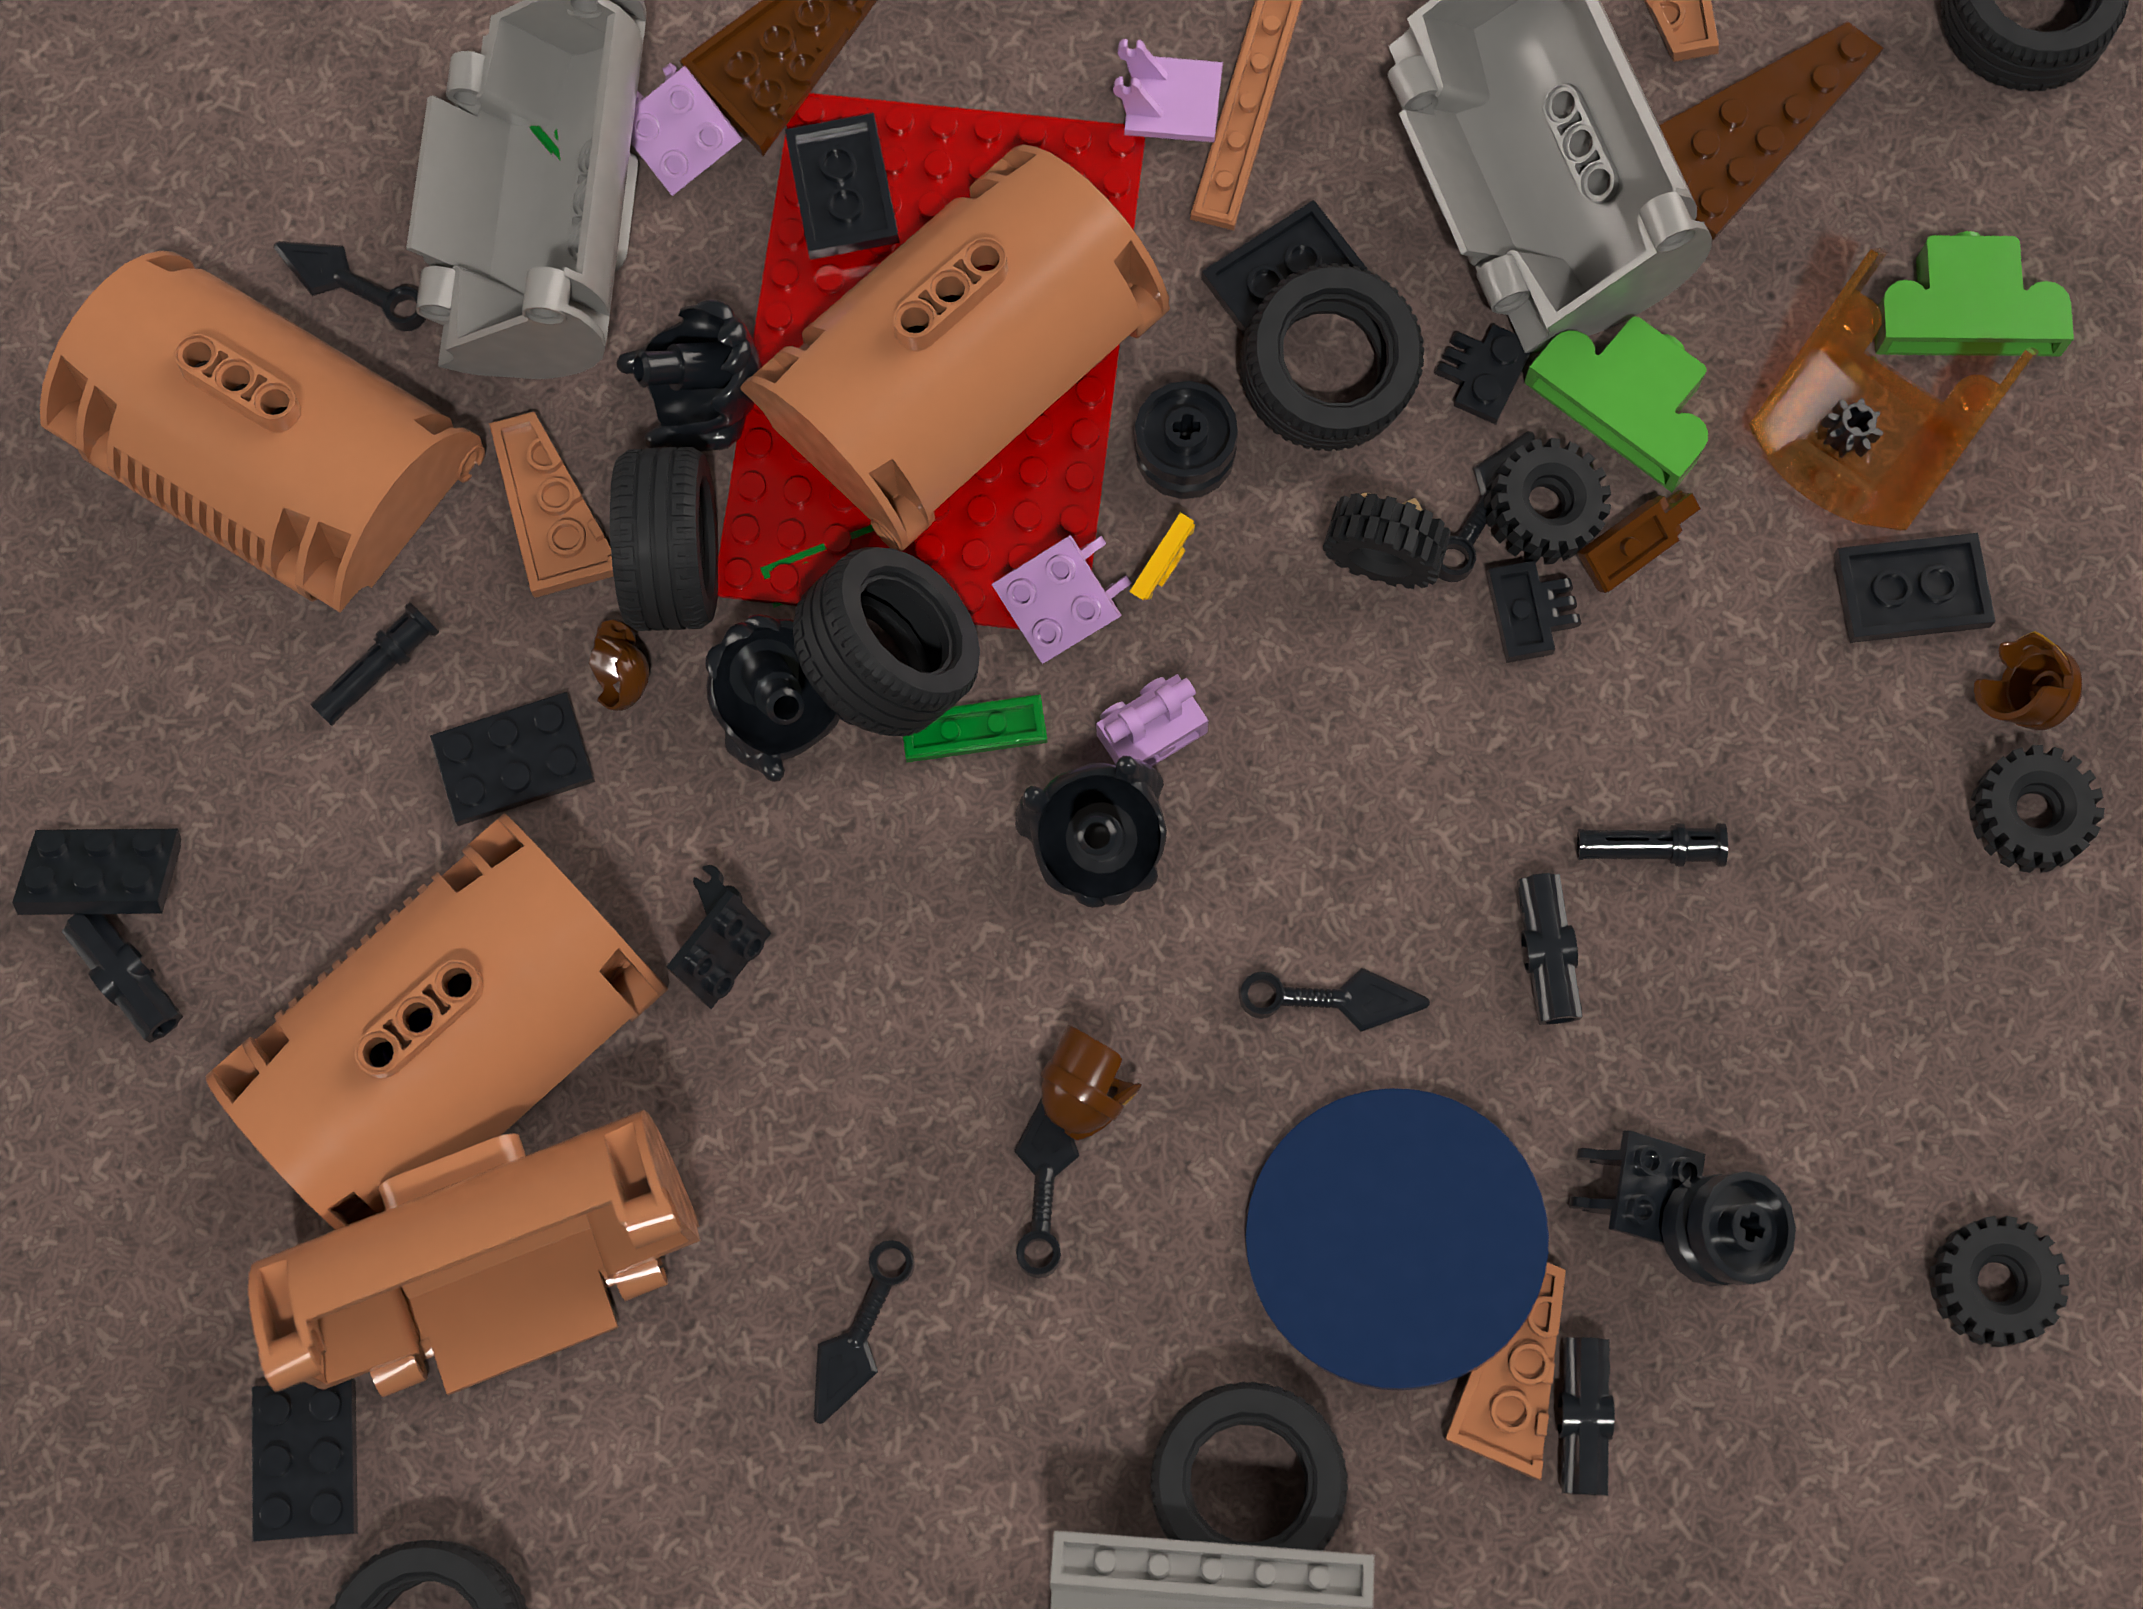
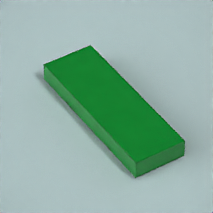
(980, 729)

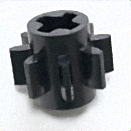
(1851, 427)

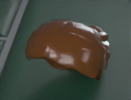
(618, 660)

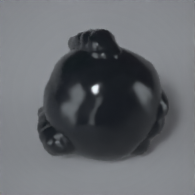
(697, 377)
(765, 696)
(1097, 830)

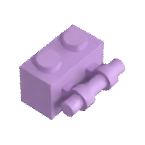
(1154, 723)

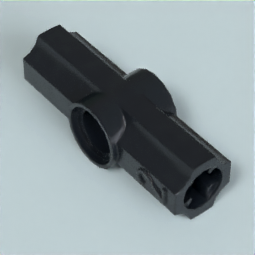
(1550, 949)
(122, 975)
(1586, 1416)

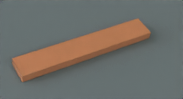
(1245, 112)

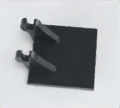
(720, 943)
(1646, 1181)

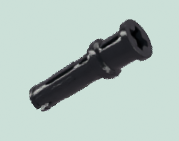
(390, 649)
(1676, 844)

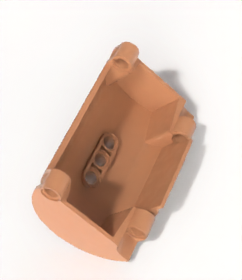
(918, 414)
(299, 494)
(540, 1002)
(476, 1263)

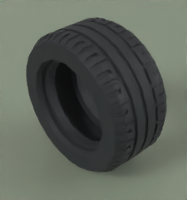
(2026, 57)
(1371, 306)
(664, 538)
(856, 671)
(1253, 1406)
(406, 1565)

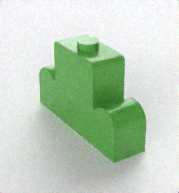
(1973, 303)
(1628, 395)

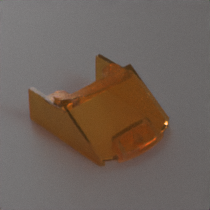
(1920, 432)

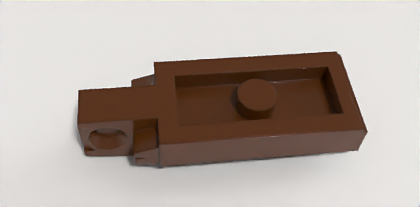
(1636, 539)

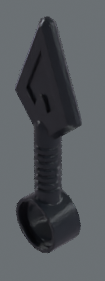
(327, 268)
(1477, 520)
(1363, 999)
(1046, 1154)
(846, 1360)

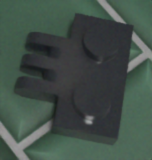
(1484, 371)
(1529, 610)

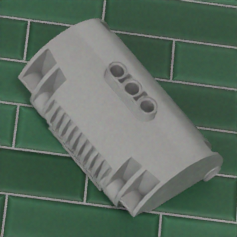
(1513, 170)
(510, 232)

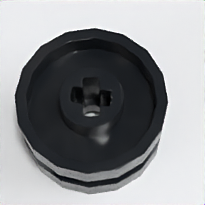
(1185, 439)
(1728, 1229)

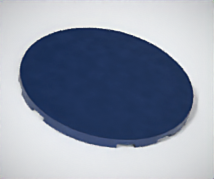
(1397, 1239)

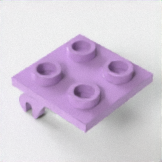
(1169, 95)
(680, 129)
(1059, 597)

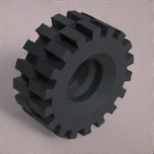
(1569, 479)
(1386, 540)
(2061, 785)
(2035, 1274)

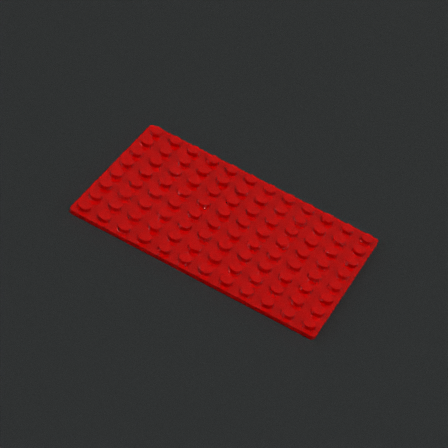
(1030, 491)

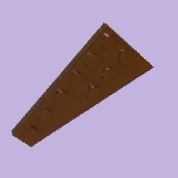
(772, 60)
(1749, 129)

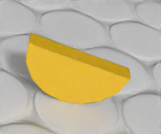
(1164, 558)

